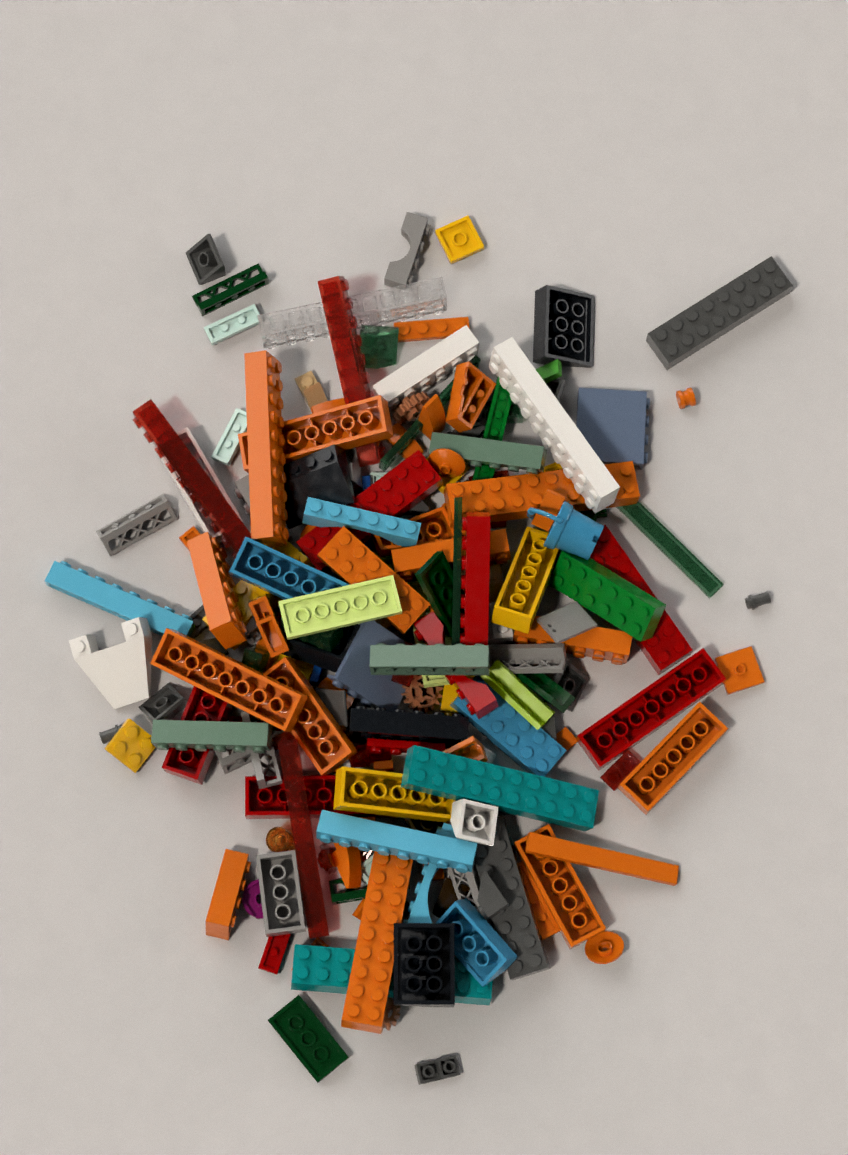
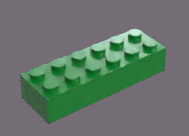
(607, 595)

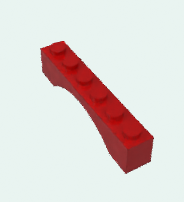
(477, 695)

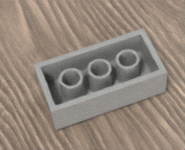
(280, 893)

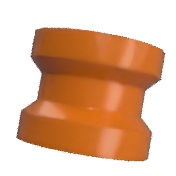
(685, 398)

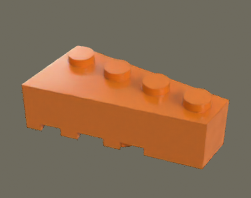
(433, 528)
(227, 894)

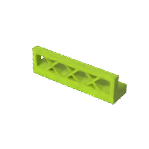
(518, 695)

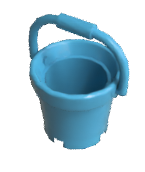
(571, 531)

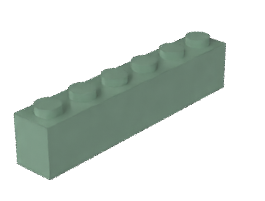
(492, 452)
(429, 659)
(211, 735)

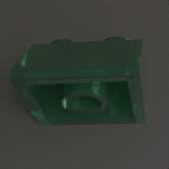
(379, 345)

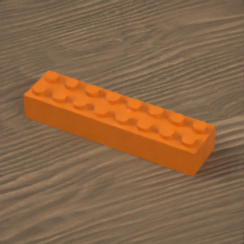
(343, 425)
(229, 680)

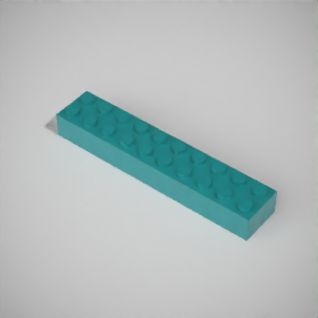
(500, 786)
(330, 969)

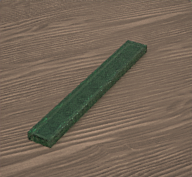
(416, 428)
(672, 548)
(457, 570)

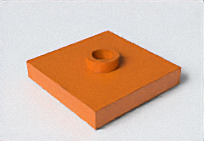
(739, 670)

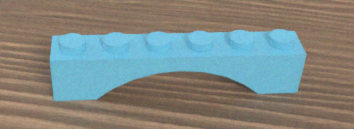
(330, 514)
(419, 908)

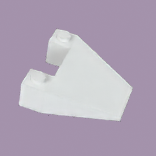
(121, 670)

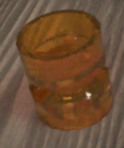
(280, 839)

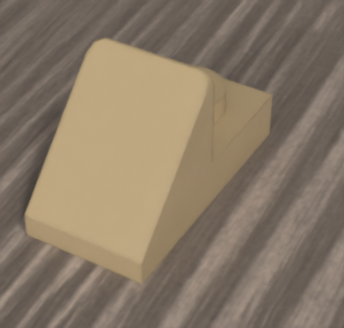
(310, 389)

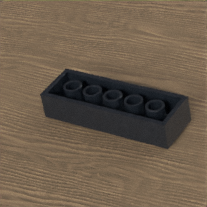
(406, 726)

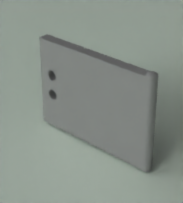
(567, 622)

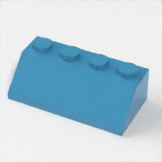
(477, 942)

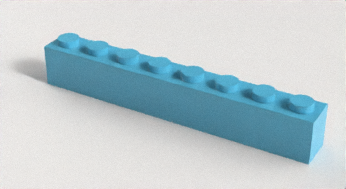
(115, 600)
(396, 841)

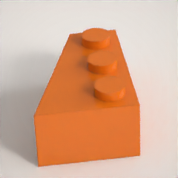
(468, 396)

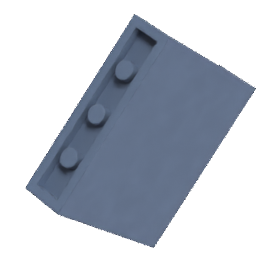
(614, 423)
(355, 673)

